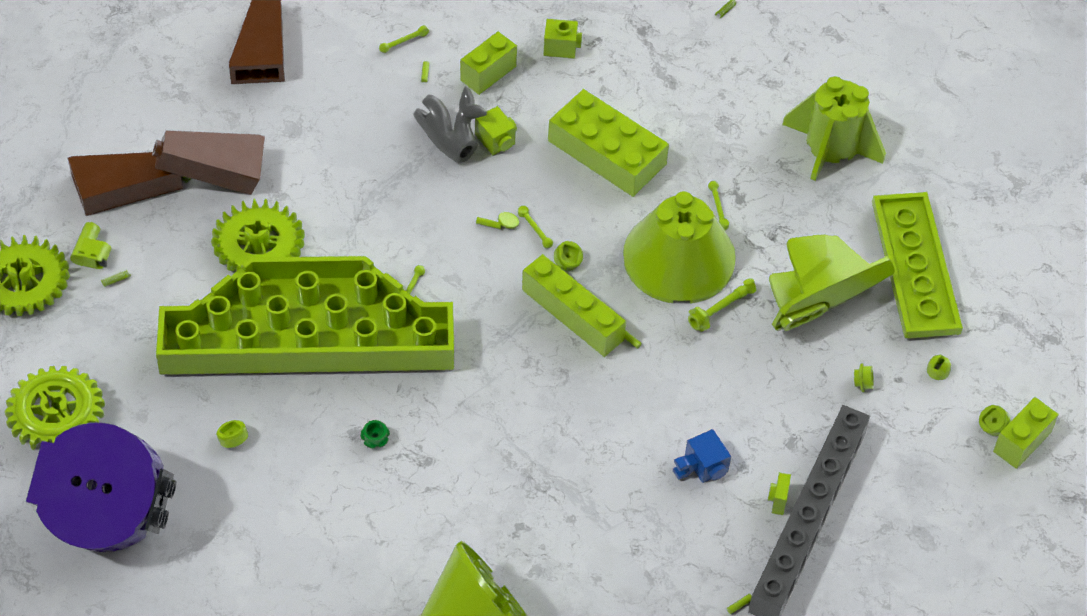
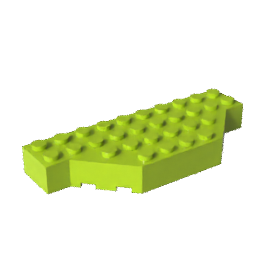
(305, 319)

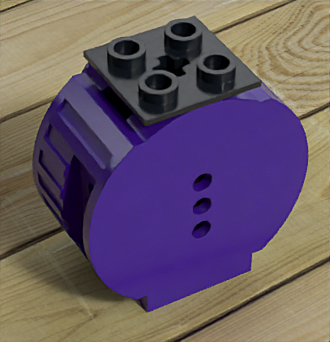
(100, 488)

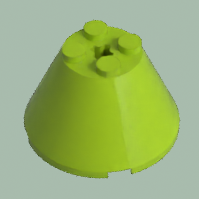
(679, 251)
(469, 589)

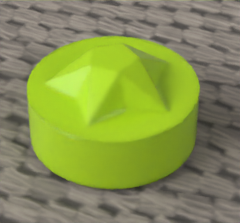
(568, 255)
(994, 419)
(232, 433)

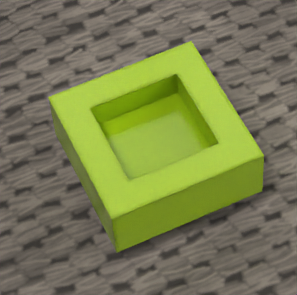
(779, 492)

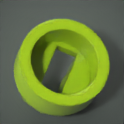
(944, 370)

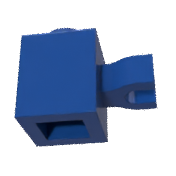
(705, 456)

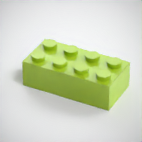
(608, 142)

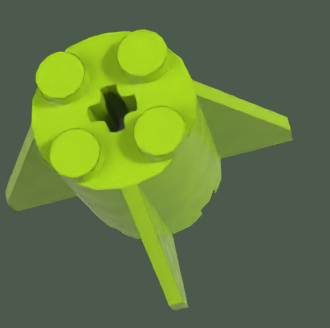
(837, 124)

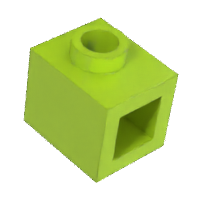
(561, 38)
(496, 131)

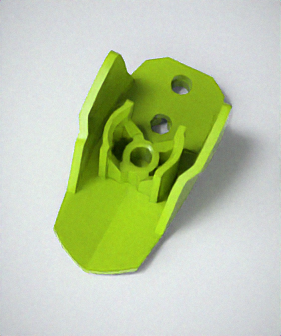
(822, 279)

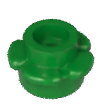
(372, 428)

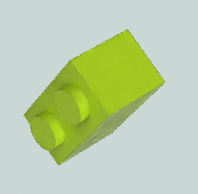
(488, 62)
(1025, 432)

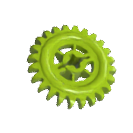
(253, 229)
(18, 264)
(21, 405)

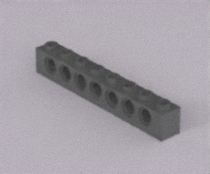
(809, 513)

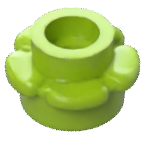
(864, 377)

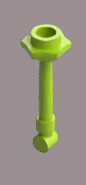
(700, 319)

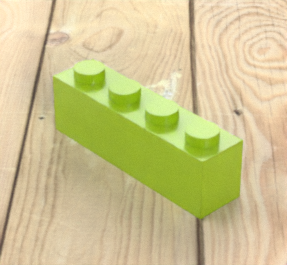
(573, 305)

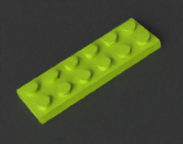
(921, 273)

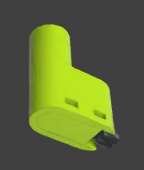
(89, 250)

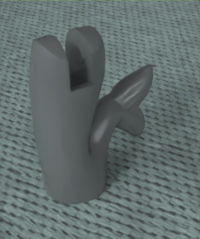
(455, 144)

